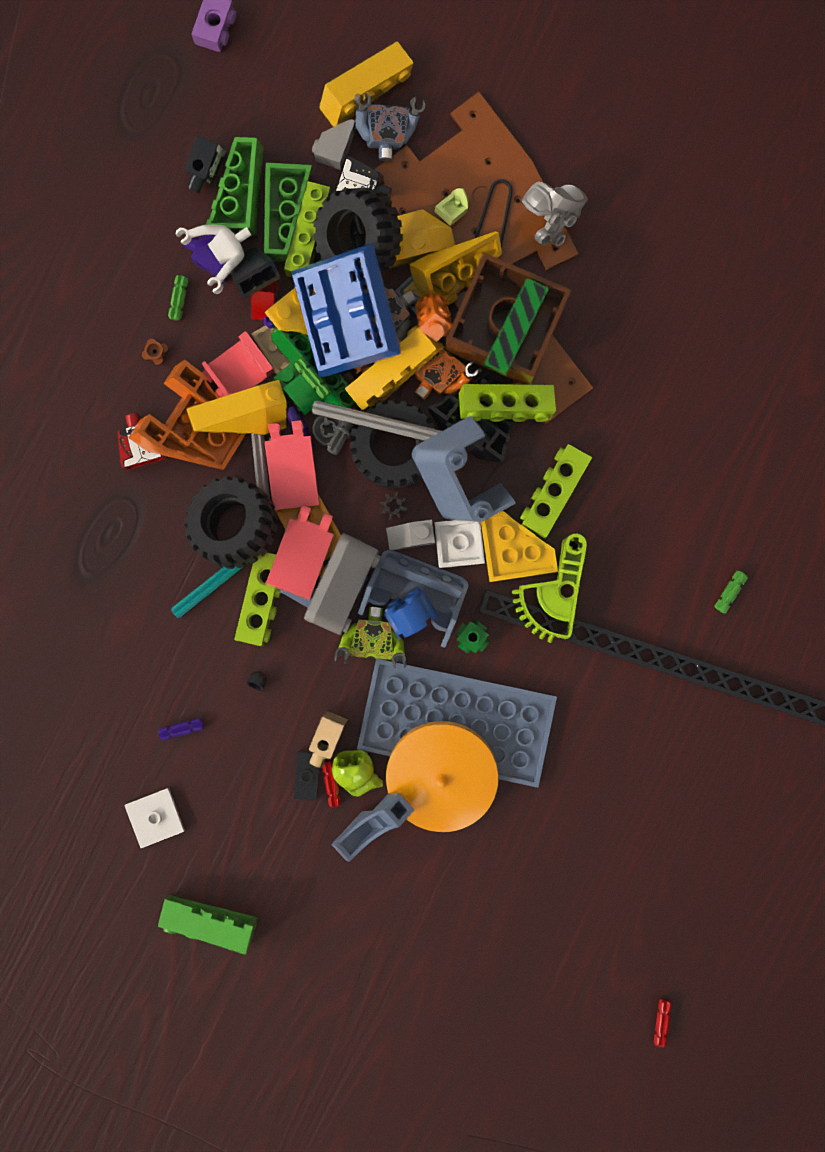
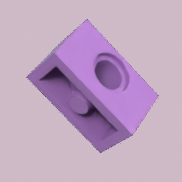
(213, 36)

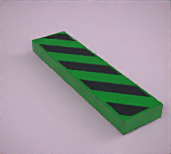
(516, 326)

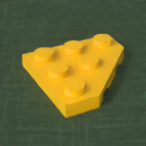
(287, 313)
(514, 550)

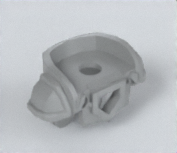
(559, 206)

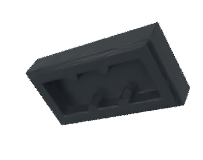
(306, 777)

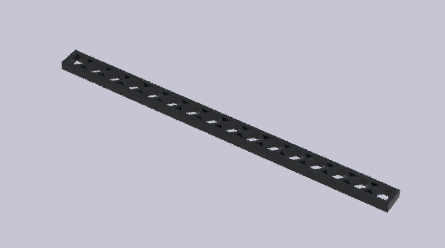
(654, 649)

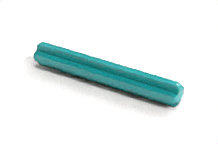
(203, 591)

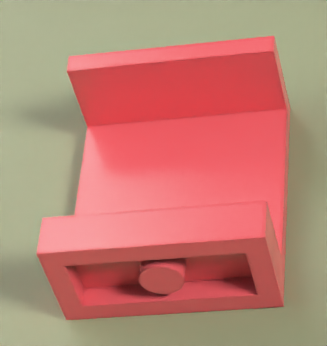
(238, 367)

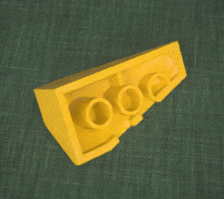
(453, 267)
(242, 411)

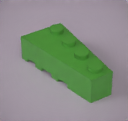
(239, 188)
(283, 199)
(208, 923)

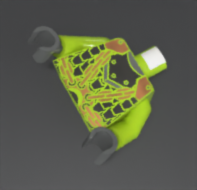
(372, 640)

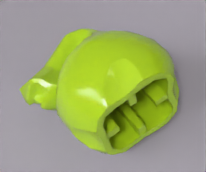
(355, 772)

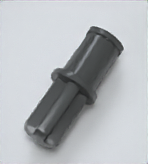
(342, 433)

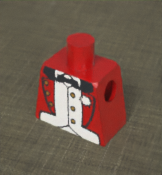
(131, 453)

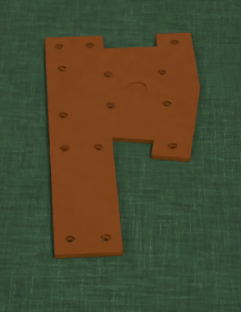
(464, 165)

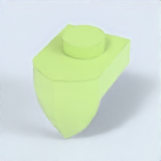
(453, 206)

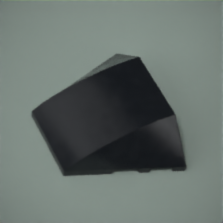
(497, 434)

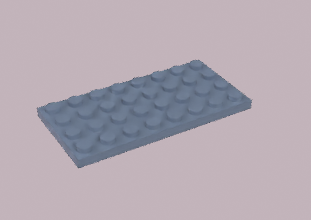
(506, 717)

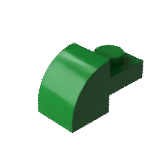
(297, 388)

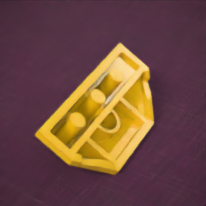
(421, 236)

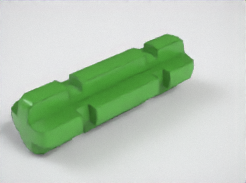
(178, 297)
(312, 378)
(731, 592)

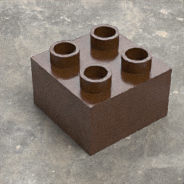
(487, 308)

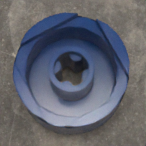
(410, 613)

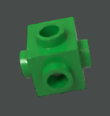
(464, 642)

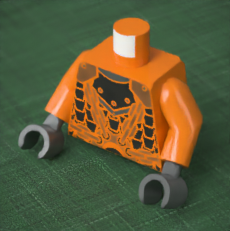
(443, 375)

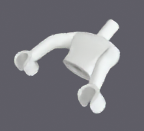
(225, 247)

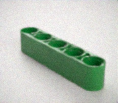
(297, 346)

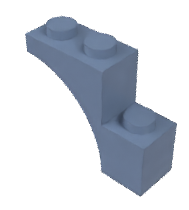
(370, 824)

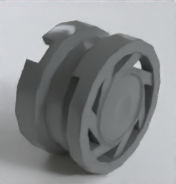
(324, 429)

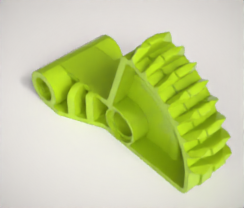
(550, 594)

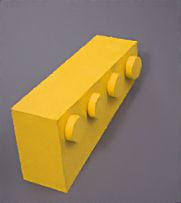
(372, 77)
(390, 373)

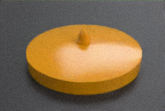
(443, 775)

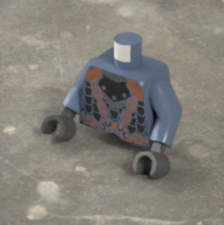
(386, 126)

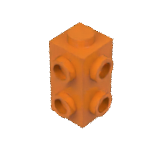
(433, 315)

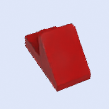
(263, 300)

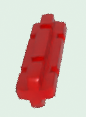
(331, 785)
(662, 1023)

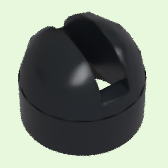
(257, 681)

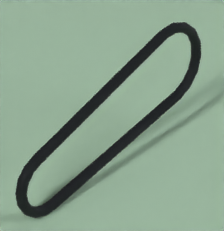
(486, 206)

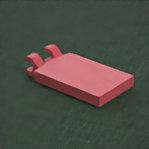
(291, 468)
(301, 555)

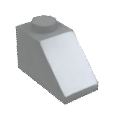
(334, 144)
(410, 535)

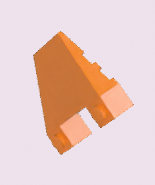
(177, 436)

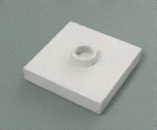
(459, 543)
(154, 817)

